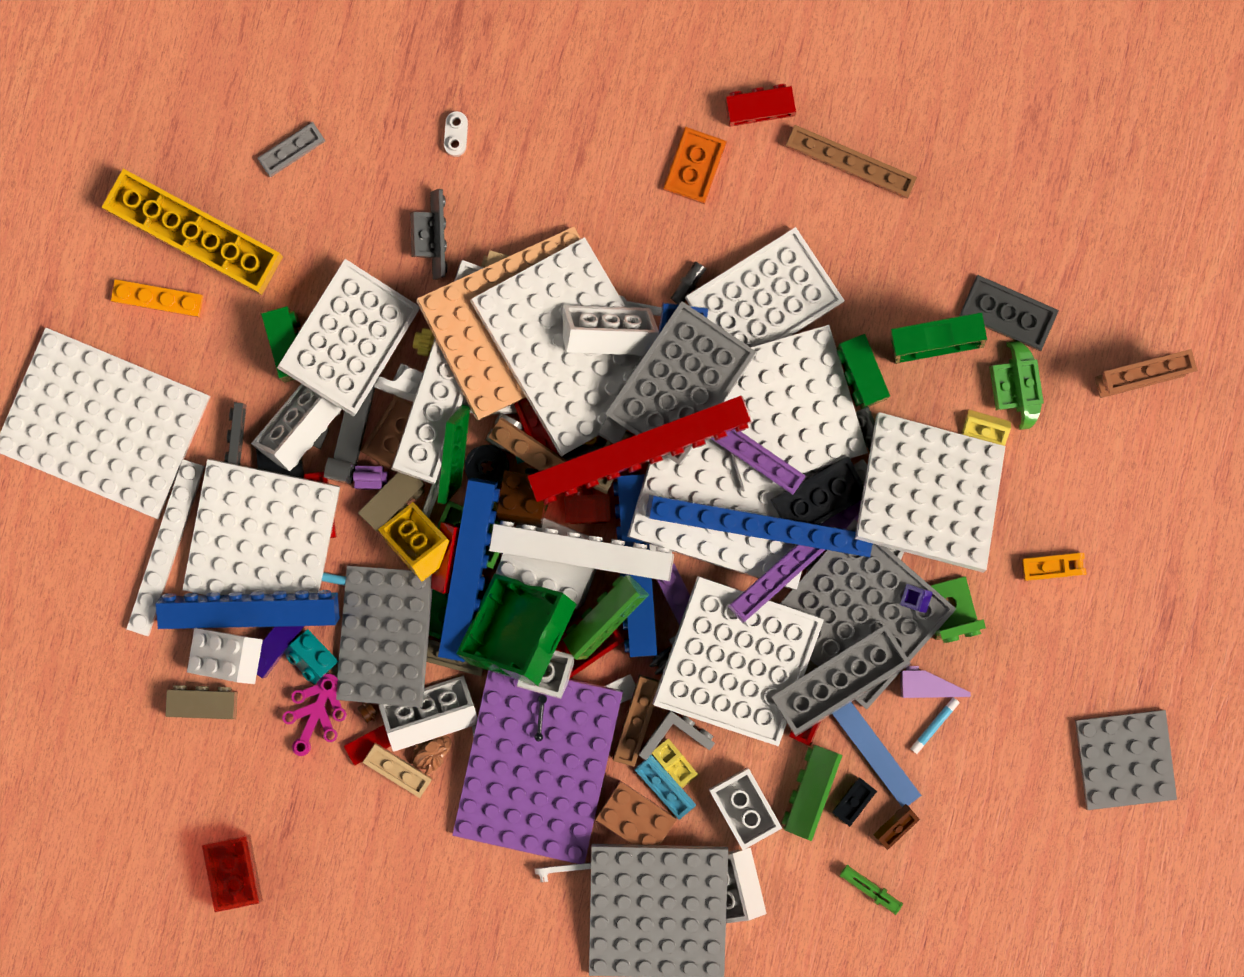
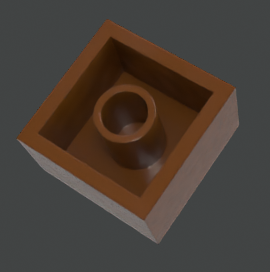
(518, 501)

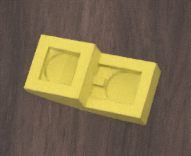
(675, 763)

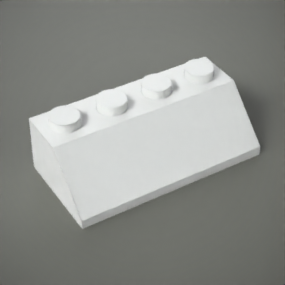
(608, 330)
(295, 427)
(444, 711)

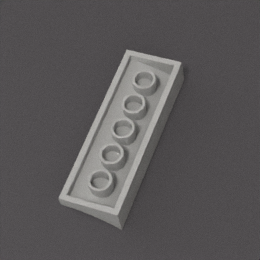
(840, 680)

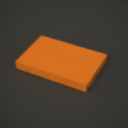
(694, 165)

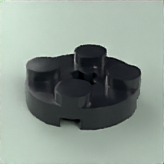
(484, 454)

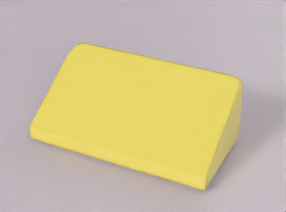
(986, 427)

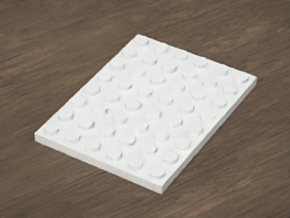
(527, 327)
(102, 423)
(710, 479)

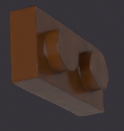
(896, 826)

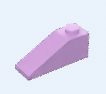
(922, 684)

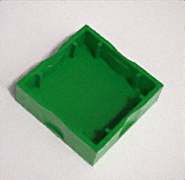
(938, 338)
(516, 629)

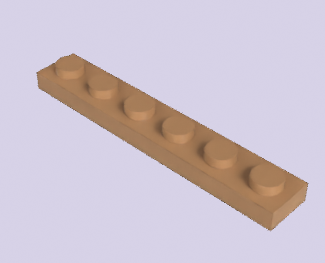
(851, 161)

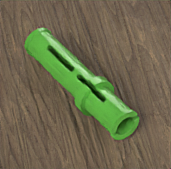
(893, 904)

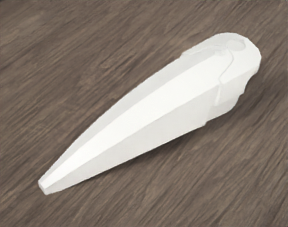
(407, 382)

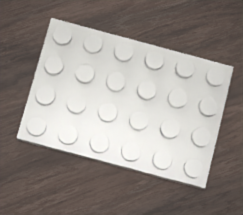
(769, 292)
(348, 337)

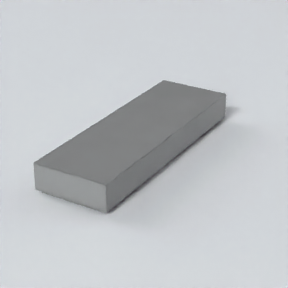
(291, 149)

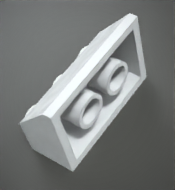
(743, 888)

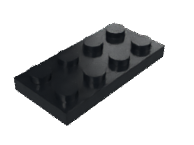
(822, 494)

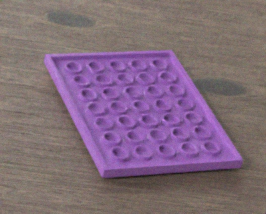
(532, 791)

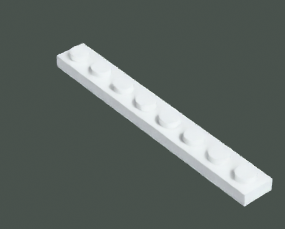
(165, 547)

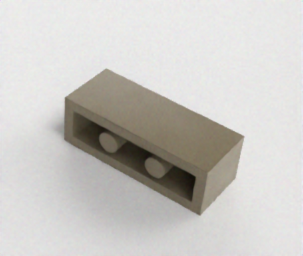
(391, 499)
(201, 702)

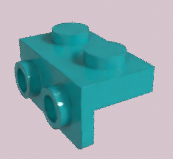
(310, 657)

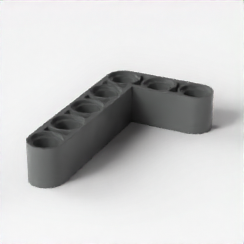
(349, 444)

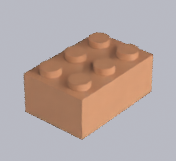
(635, 817)

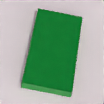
(453, 454)

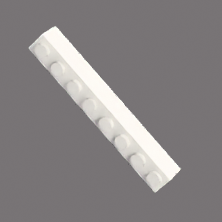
(582, 552)

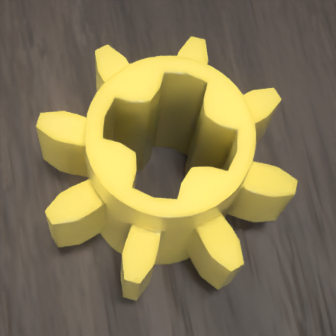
(423, 342)

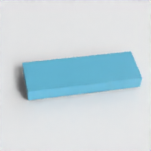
(665, 787)

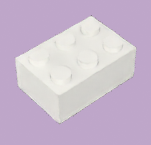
(224, 656)
(745, 808)

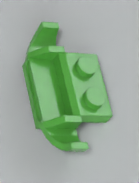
(1018, 385)

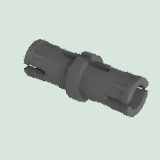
(688, 283)

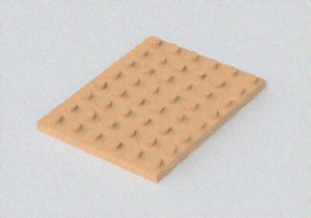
(465, 340)

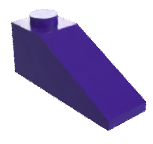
(274, 647)

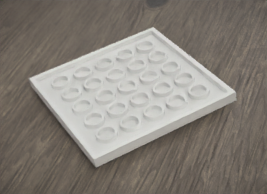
(798, 405)
(930, 492)
(259, 532)
(732, 668)

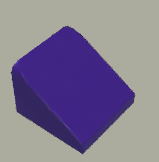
(916, 598)

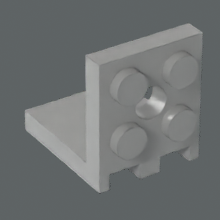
(685, 725)

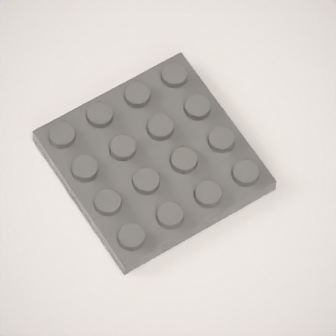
(1126, 760)

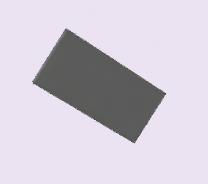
(1010, 312)

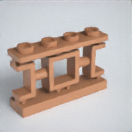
(1145, 373)

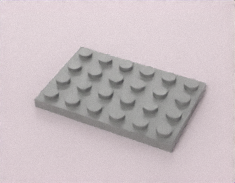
(682, 373)
(384, 637)

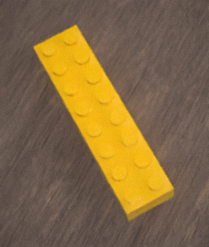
(192, 231)

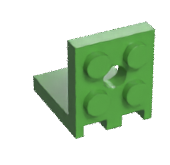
(964, 618)

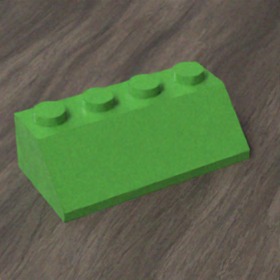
(604, 617)
(812, 792)

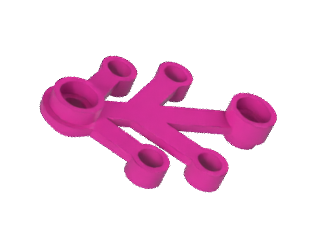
(316, 711)

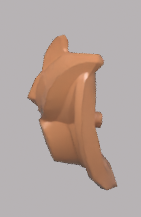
(430, 753)

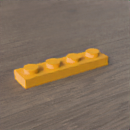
(157, 298)

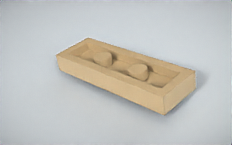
(397, 770)

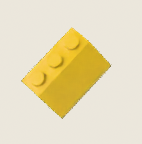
(415, 541)

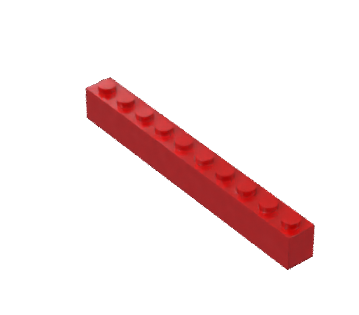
(640, 449)

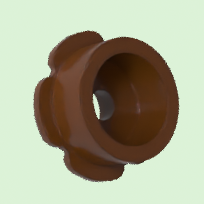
(367, 712)

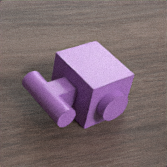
(370, 477)

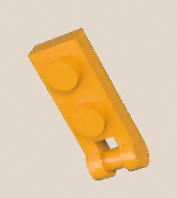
(1053, 566)

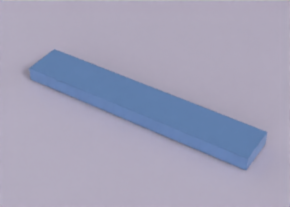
(876, 754)

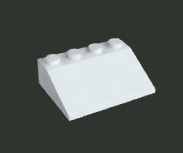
(560, 577)

